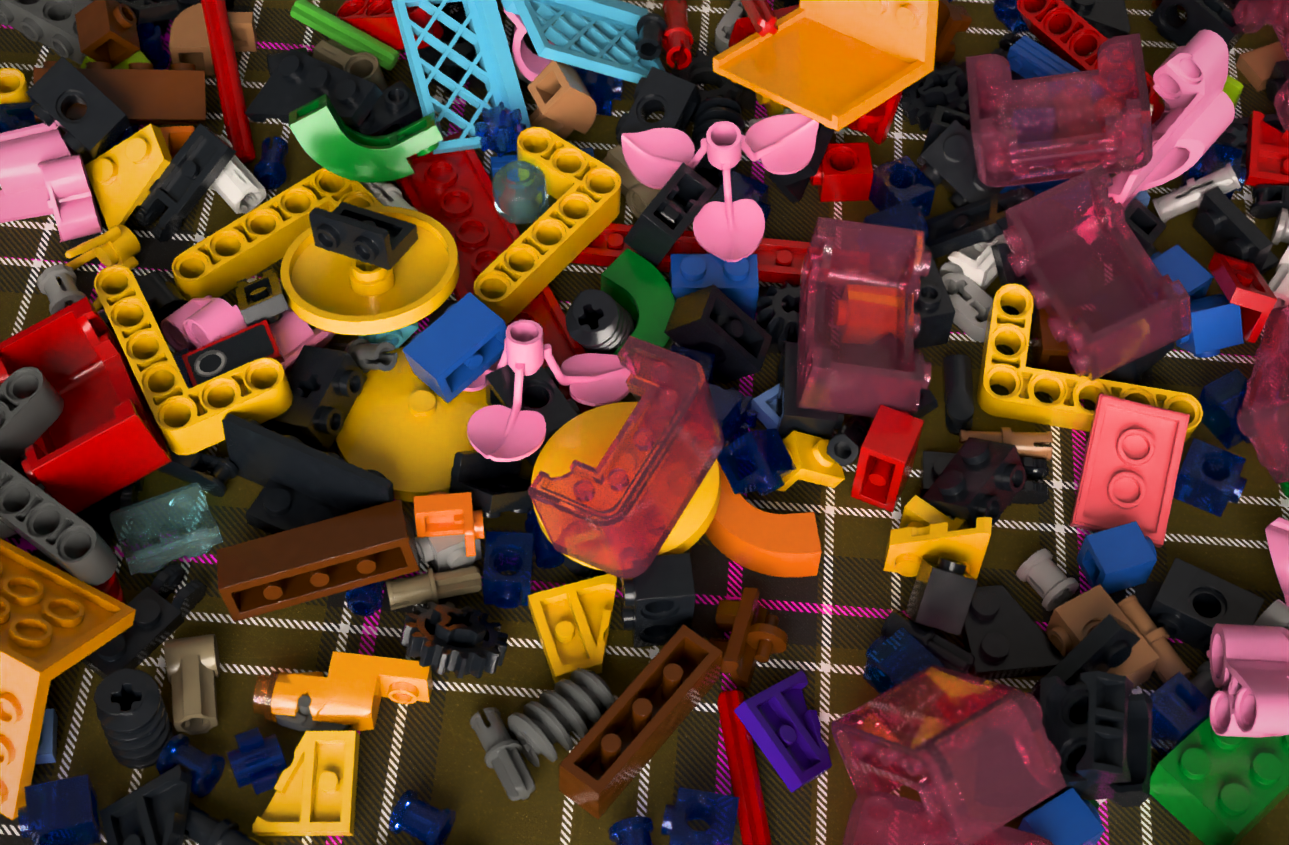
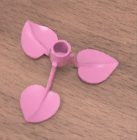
(727, 228)
(516, 434)

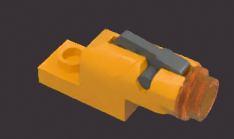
(343, 699)

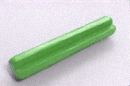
(344, 33)

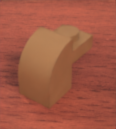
(190, 39)
(561, 101)

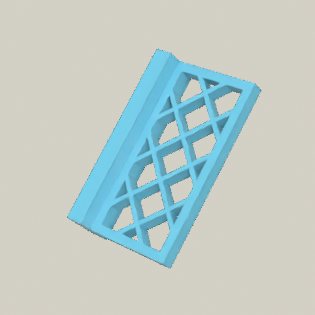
(597, 27)
(492, 54)

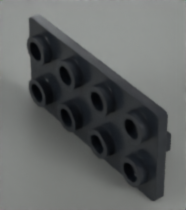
(297, 479)

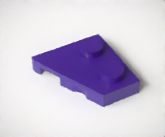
(787, 731)

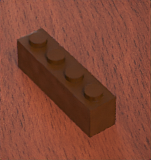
(145, 93)
(316, 560)
(640, 721)

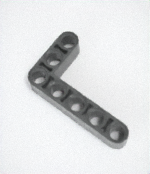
(26, 411)

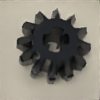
(780, 314)

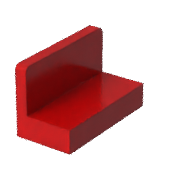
(1244, 287)

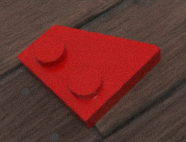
(1266, 153)

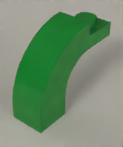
(360, 155)
(643, 293)

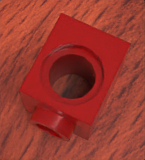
(844, 173)

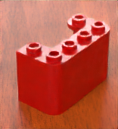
(106, 425)

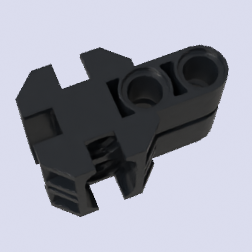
(1099, 736)

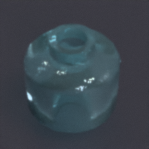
(520, 192)

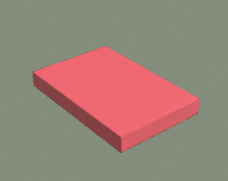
(1130, 467)

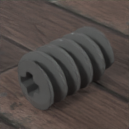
(559, 714)

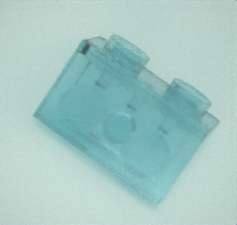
(165, 529)

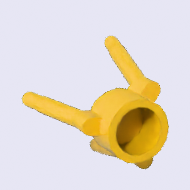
(111, 248)

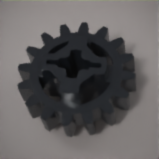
(942, 87)
(454, 639)

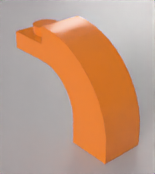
(764, 540)

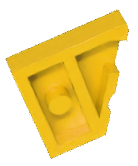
(127, 173)
(911, 544)
(574, 624)
(316, 790)

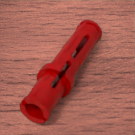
(678, 35)

